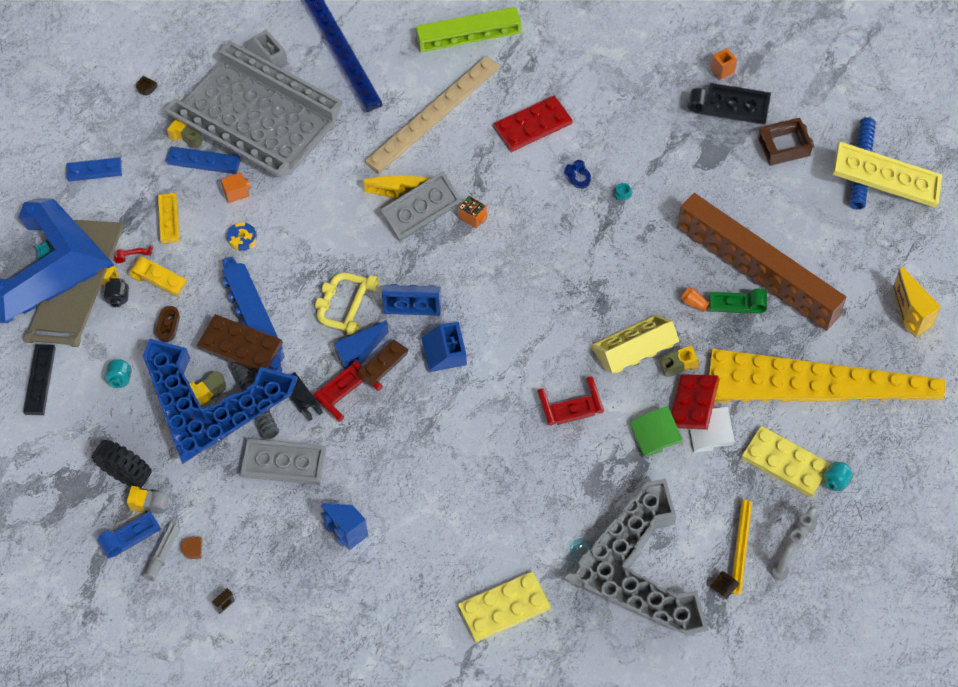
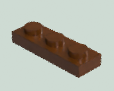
(383, 362)

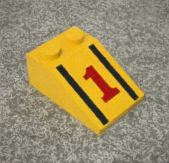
(914, 303)

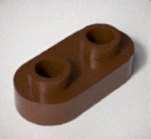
(167, 325)

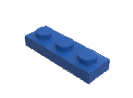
(94, 169)

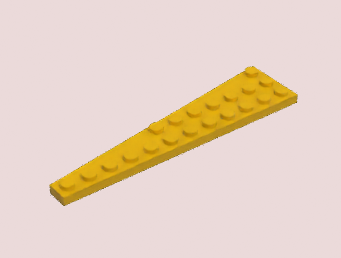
(784, 379)

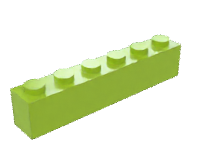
(468, 29)

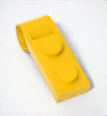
(157, 275)

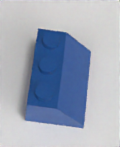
(412, 300)

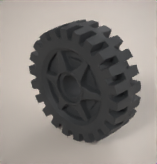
(121, 464)

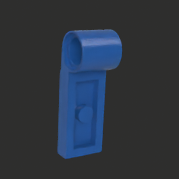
(126, 537)

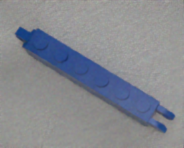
(248, 303)

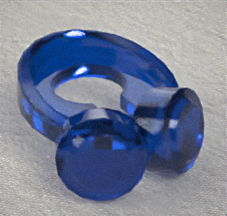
(578, 166)

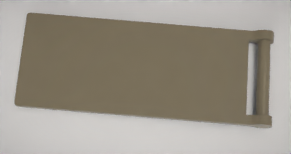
(72, 308)

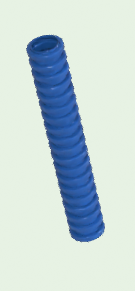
(865, 141)

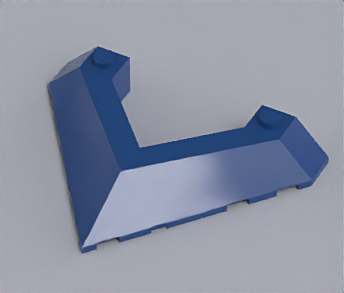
(70, 263)
(179, 404)

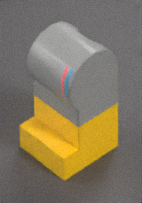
(147, 501)

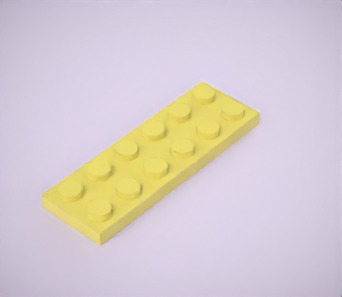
(887, 174)

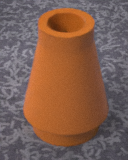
(694, 299)

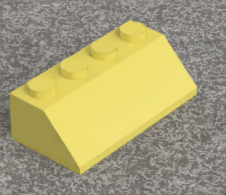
(635, 343)

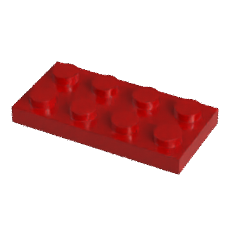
(532, 123)

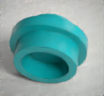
(623, 191)

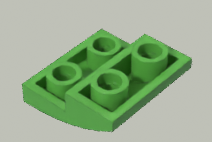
(655, 431)

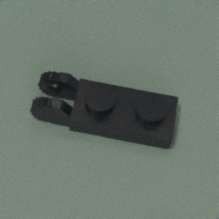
(303, 399)

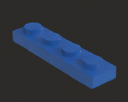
(203, 160)

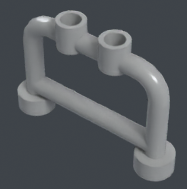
(806, 525)

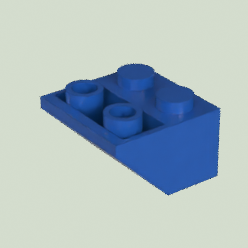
(444, 347)
(345, 523)

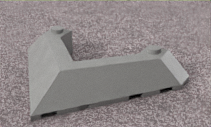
(608, 563)

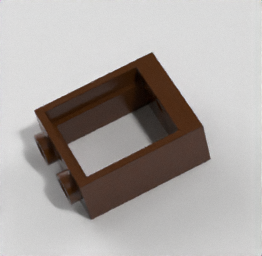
(783, 128)

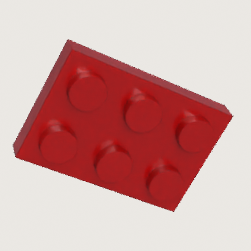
(694, 401)

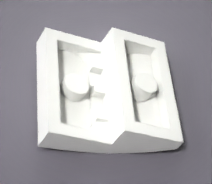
(718, 432)

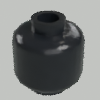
(116, 292)

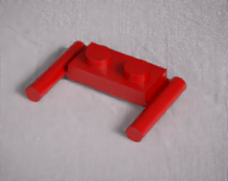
(339, 388)
(572, 409)

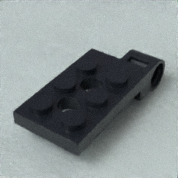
(718, 103)

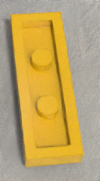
(169, 218)

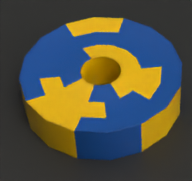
(245, 242)

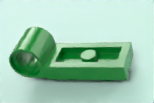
(739, 302)

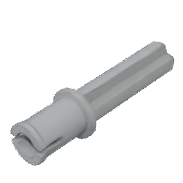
(161, 553)

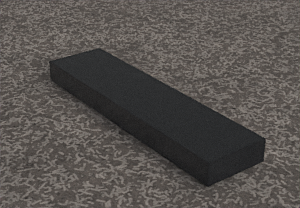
(39, 379)

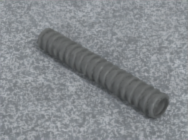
(265, 421)

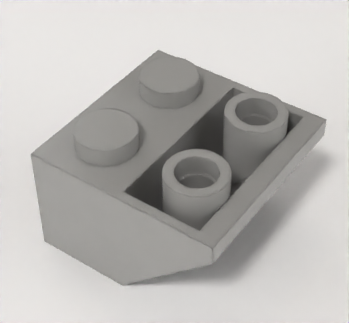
(268, 48)

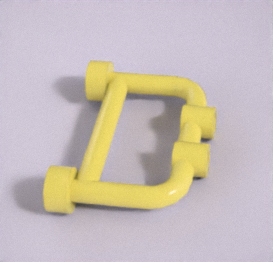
(329, 290)

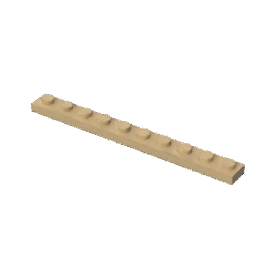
(432, 115)

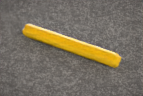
(741, 544)

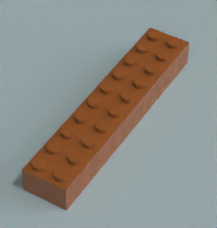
(761, 262)

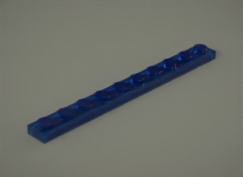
(344, 54)

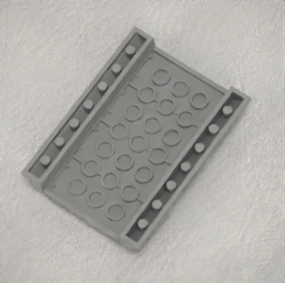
(258, 110)

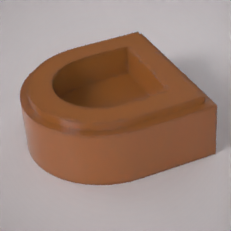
(192, 548)

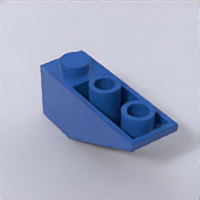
(360, 344)

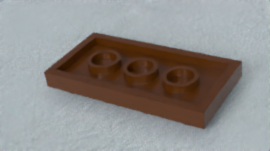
(239, 343)

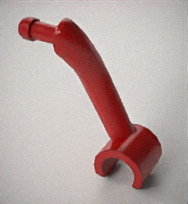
(120, 256)

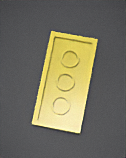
(786, 461)
(504, 606)

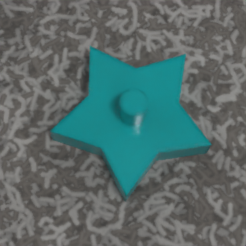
(44, 249)

